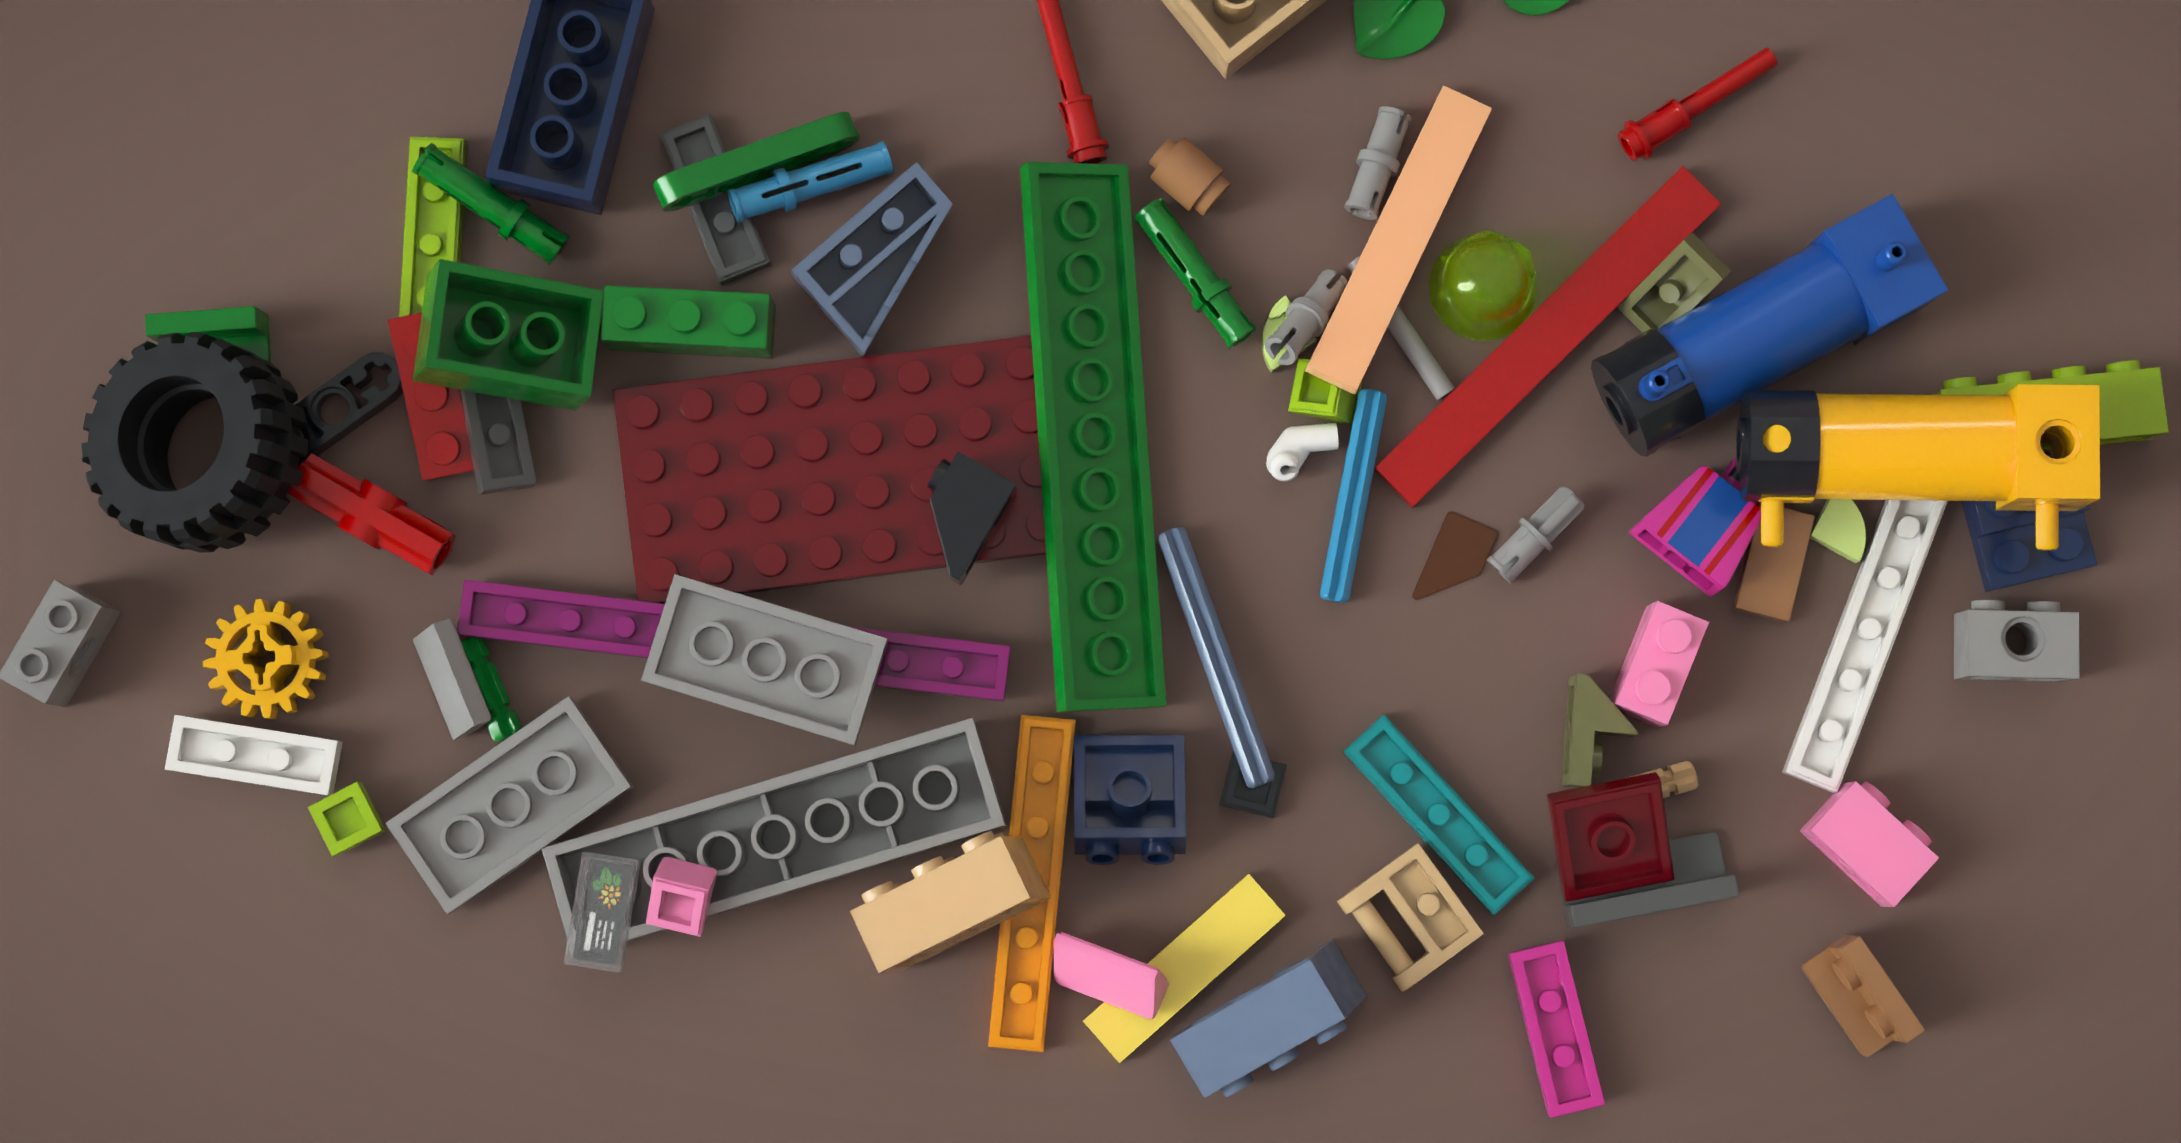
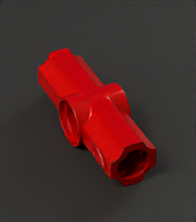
(373, 514)

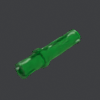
(491, 204)
(1195, 273)

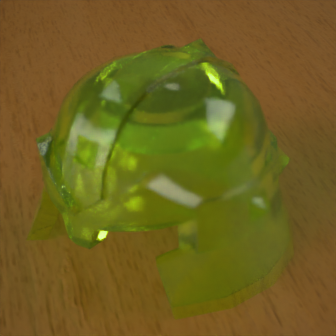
(1483, 286)

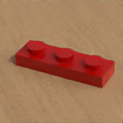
(433, 410)

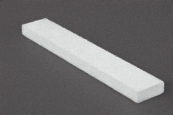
(1863, 642)

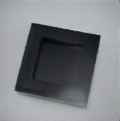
(1257, 800)

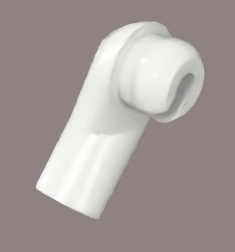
(1296, 444)

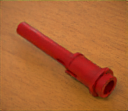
(1076, 106)
(1672, 118)

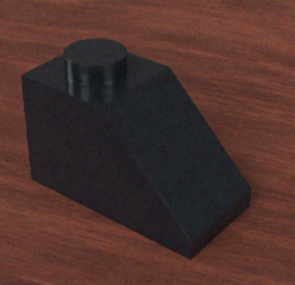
(967, 510)

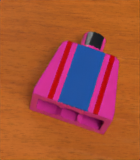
(1702, 527)

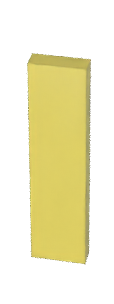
(1192, 963)

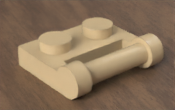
(1426, 907)

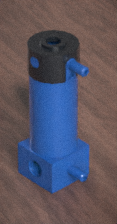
(1768, 327)

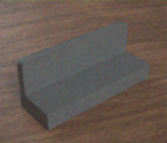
(1698, 880)

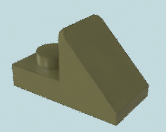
(1674, 285)
(1588, 714)

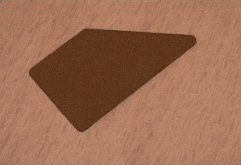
(1456, 555)

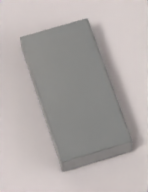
(452, 679)

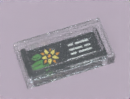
(602, 912)

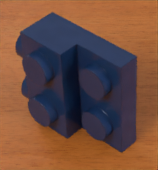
(2007, 544)
(1129, 797)

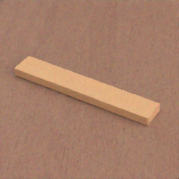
(1398, 240)

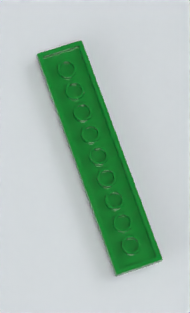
(1092, 437)

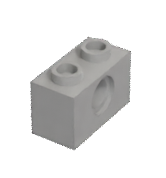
(2050, 643)
(59, 644)

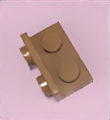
(1861, 995)

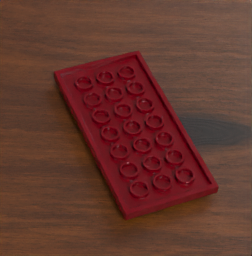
(823, 466)

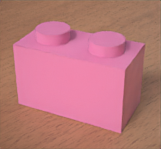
(1658, 664)
(1870, 842)

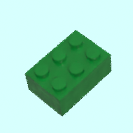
(508, 335)

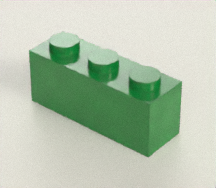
(688, 322)

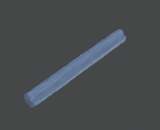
(1216, 657)

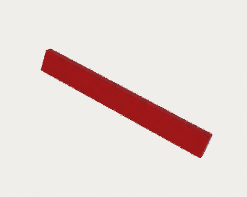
(1546, 337)

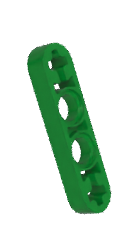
(755, 161)

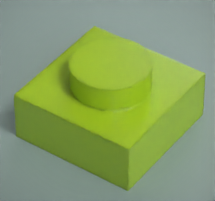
(347, 819)

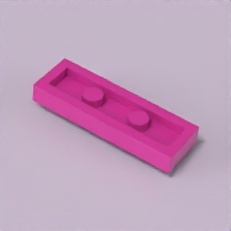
(1556, 1028)

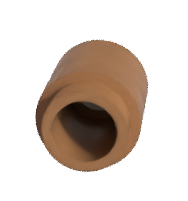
(1188, 175)

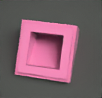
(681, 896)

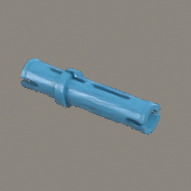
(748, 200)

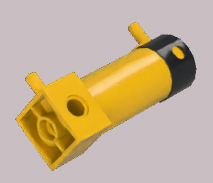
(1922, 448)

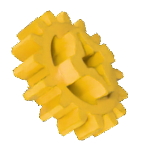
(266, 681)

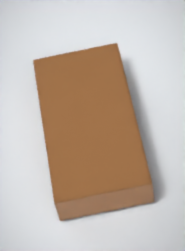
(1773, 573)

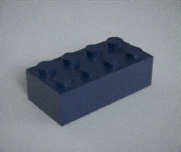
(569, 100)

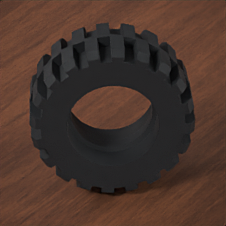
(134, 430)

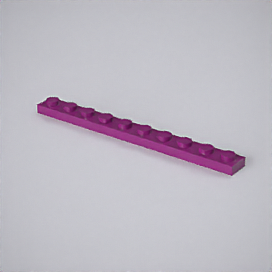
(630, 628)

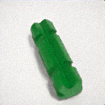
(503, 721)

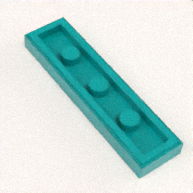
(1438, 815)

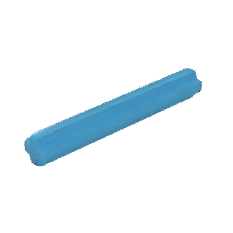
(1353, 496)

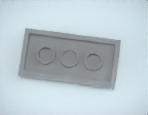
(765, 660)
(509, 805)

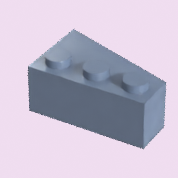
(872, 255)
(1270, 1022)

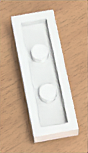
(253, 755)

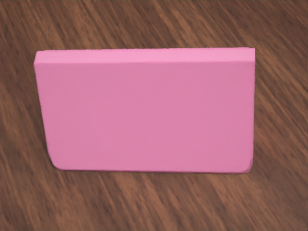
(1108, 976)

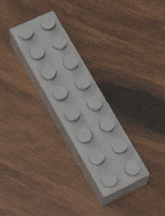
(805, 823)

